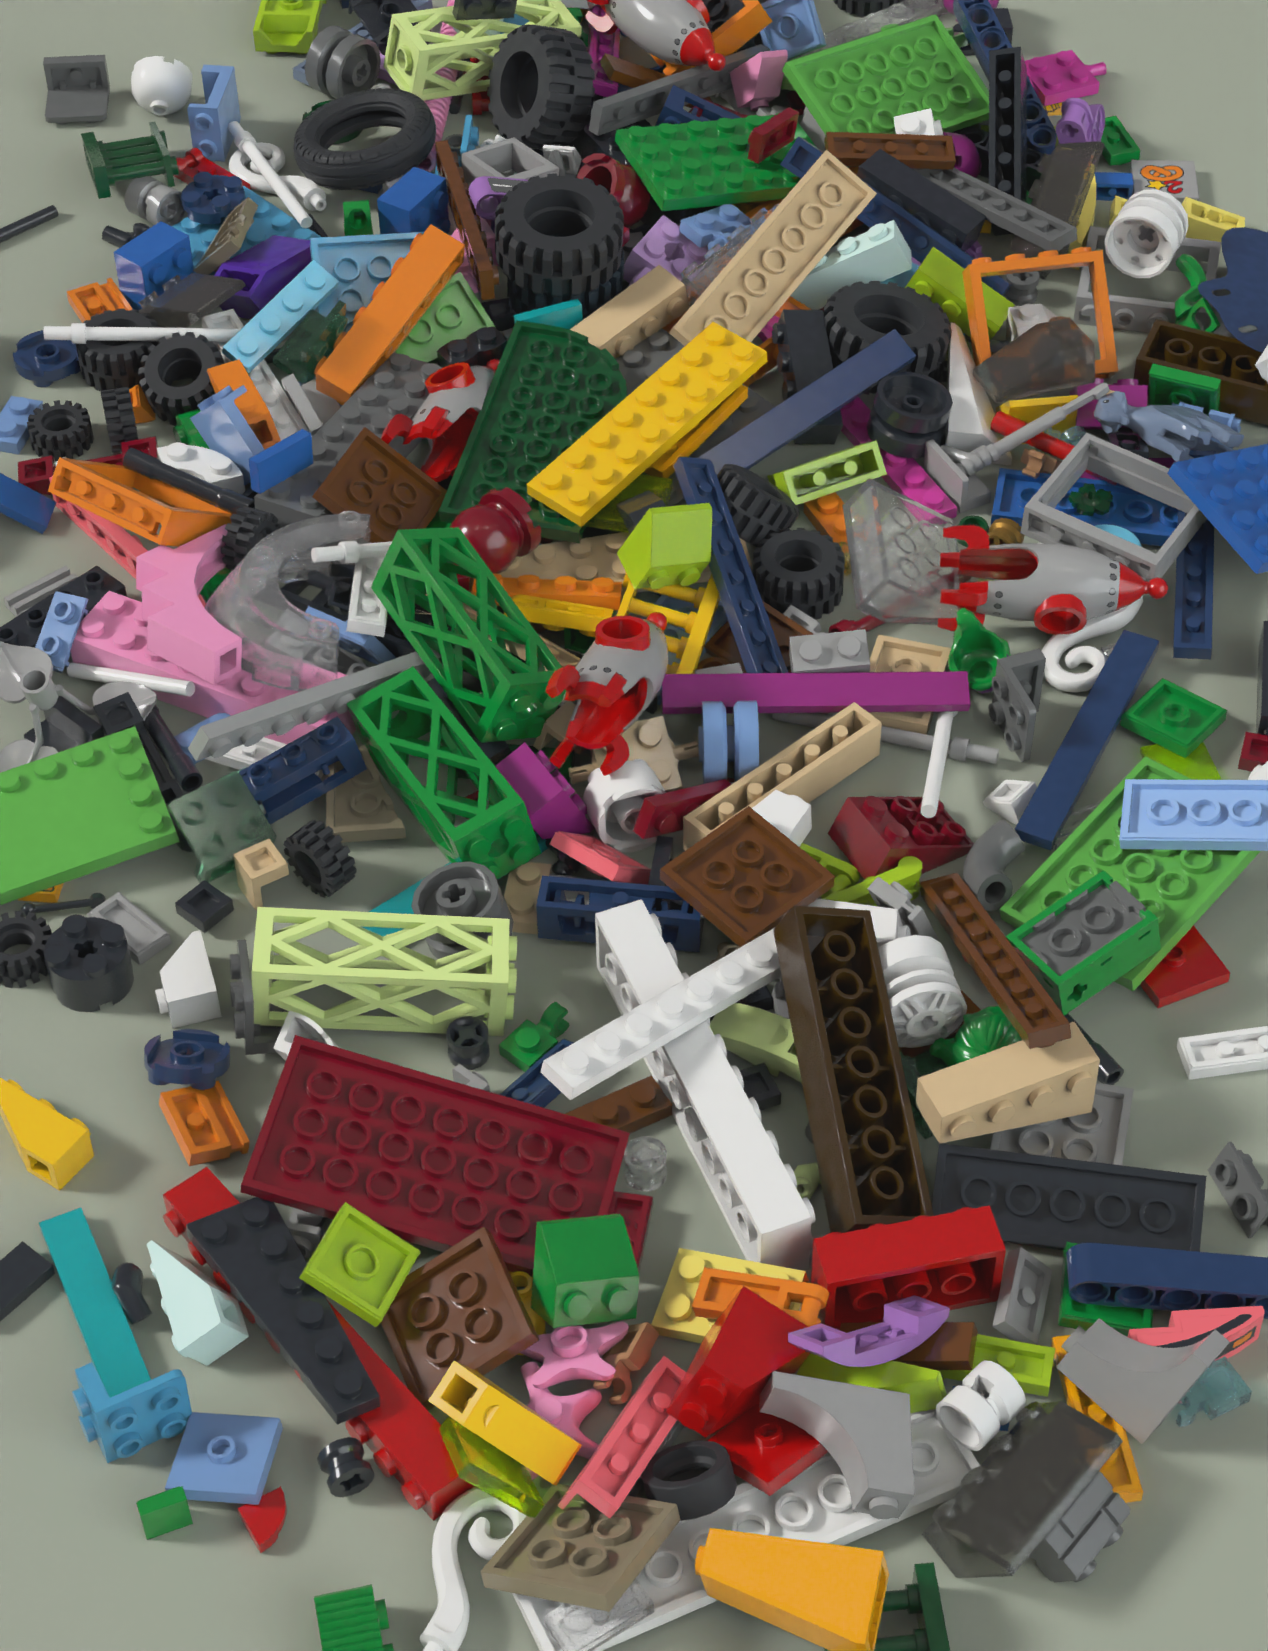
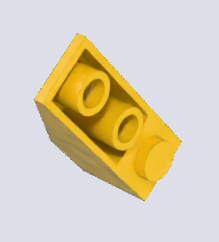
(45, 1139)
(504, 1422)

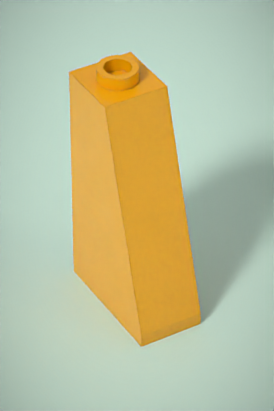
(801, 1586)

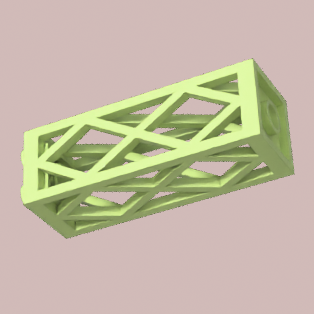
(414, 62)
(404, 973)

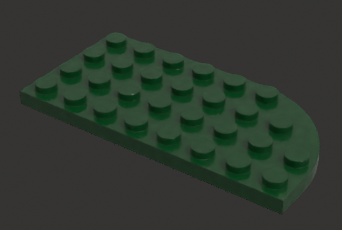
(538, 404)

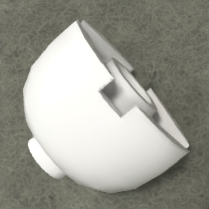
(161, 85)

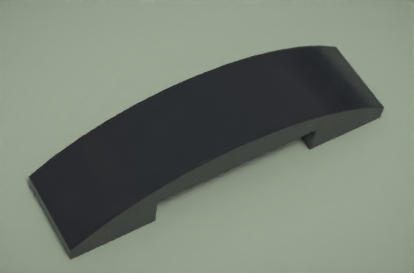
(122, 714)

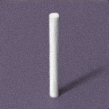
(109, 675)

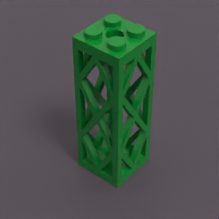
(427, 564)
(498, 813)

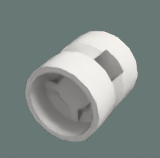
(981, 1405)

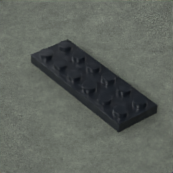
(1070, 1200)

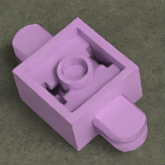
(664, 247)

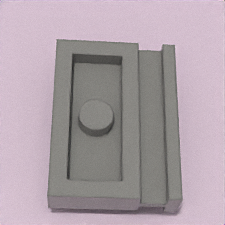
(897, 897)

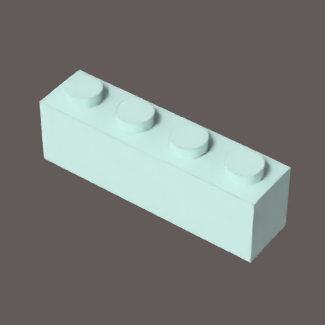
(864, 258)

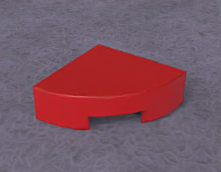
(265, 1519)

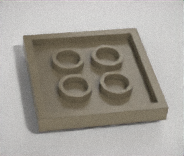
(579, 1551)

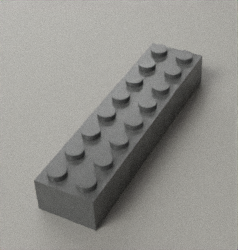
(391, 390)

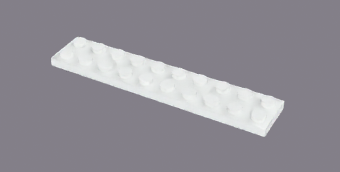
(808, 1508)

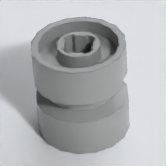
(154, 201)

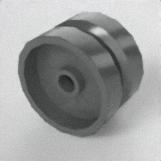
(341, 62)
(462, 891)

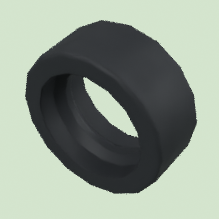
(691, 1475)

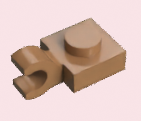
(1038, 463)
(628, 1356)

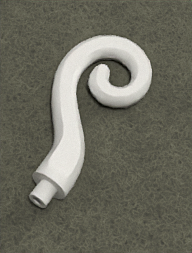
(303, 189)
(1060, 643)
(452, 1613)

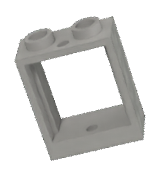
(504, 156)

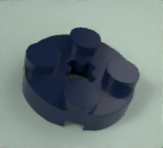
(211, 197)
(59, 364)
(187, 1058)

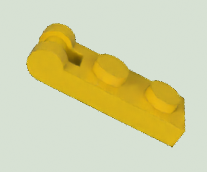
(558, 614)

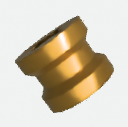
(1005, 532)

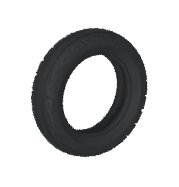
(370, 165)

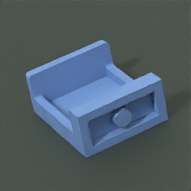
(211, 120)
(227, 430)

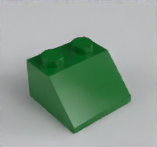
(584, 1271)

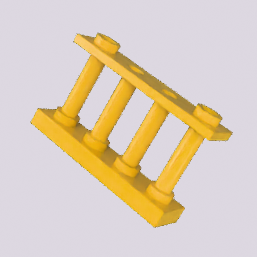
(695, 624)

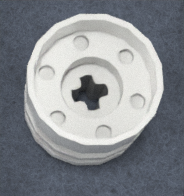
(1146, 233)
(921, 990)

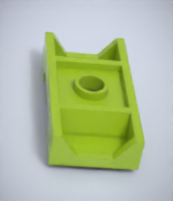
(286, 25)

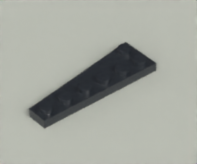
(263, 1268)

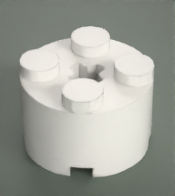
(616, 802)

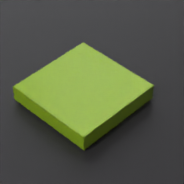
(360, 1264)

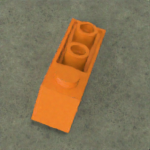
(249, 403)

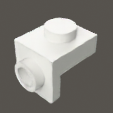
(918, 123)

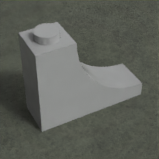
(1133, 1379)
(860, 1428)

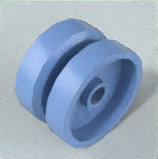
(728, 743)

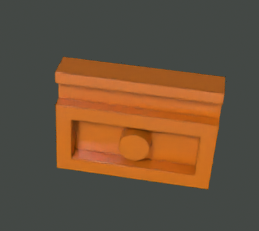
(96, 298)
(203, 1123)

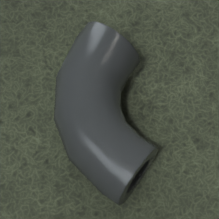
(987, 862)

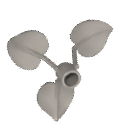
(27, 675)

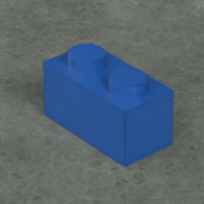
(1113, 184)

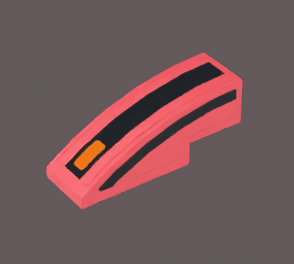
(1187, 1327)

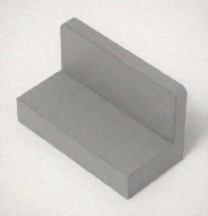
(310, 403)
(962, 490)

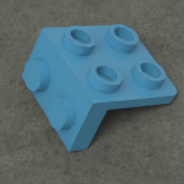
(134, 1416)

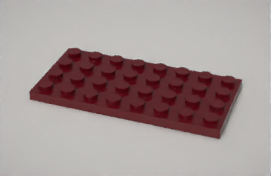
(426, 1153)

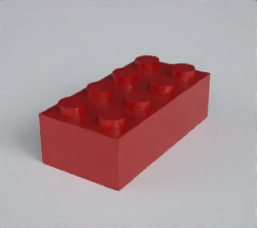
(939, 1257)

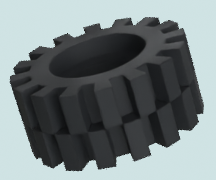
(119, 417)
(60, 430)
(245, 532)
(320, 858)
(30, 962)

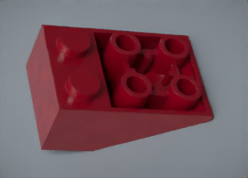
(885, 829)

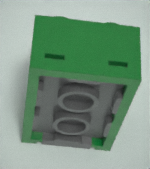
(1086, 940)

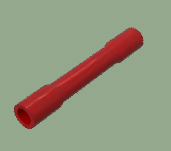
(1007, 424)

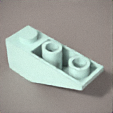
(200, 1312)

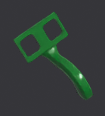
(1184, 310)

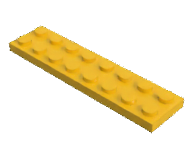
(646, 424)

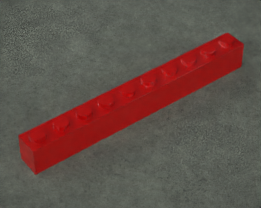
(399, 1431)

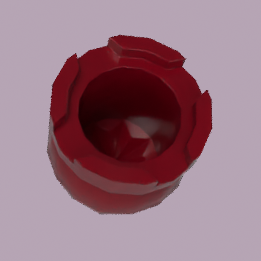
(621, 182)
(499, 528)

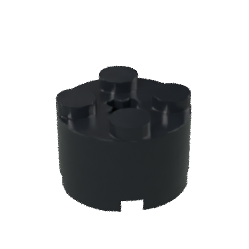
(88, 963)

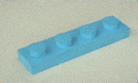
(280, 316)

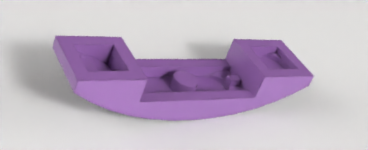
(903, 1328)

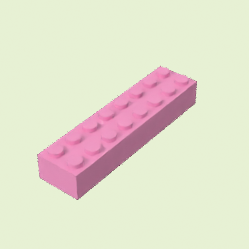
(117, 639)

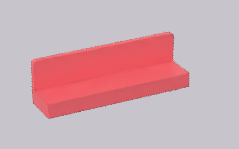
(629, 1442)

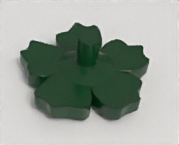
(1089, 501)

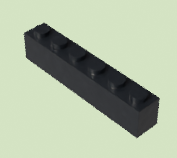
(1008, 124)

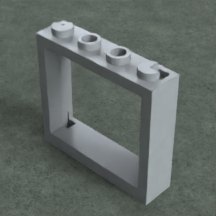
(1138, 313)
(1140, 474)

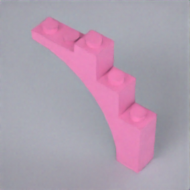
(176, 617)

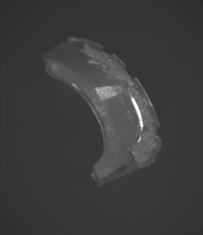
(279, 640)

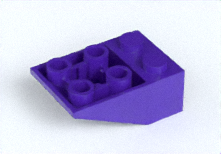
(265, 272)

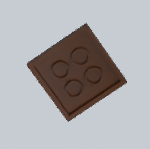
(383, 484)
(746, 877)
(459, 1311)

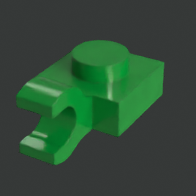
(533, 1041)

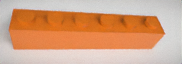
(391, 314)

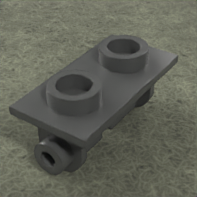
(1241, 1188)

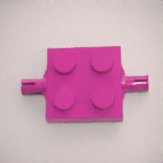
(1063, 77)

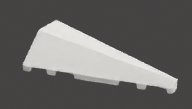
(971, 408)

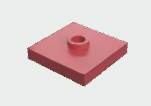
(601, 858)

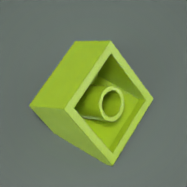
(668, 546)

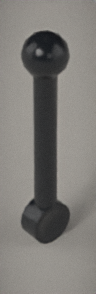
(95, 900)

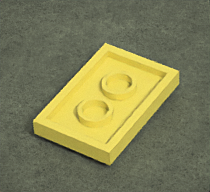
(675, 1313)

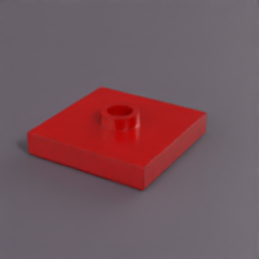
(1185, 971)
(768, 1449)

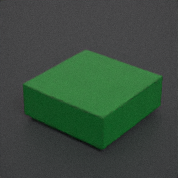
(164, 1512)

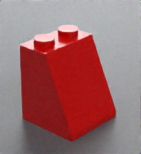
(736, 1363)

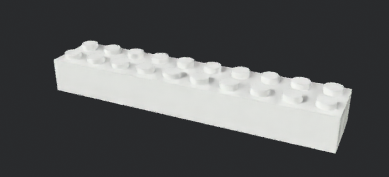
(708, 1099)

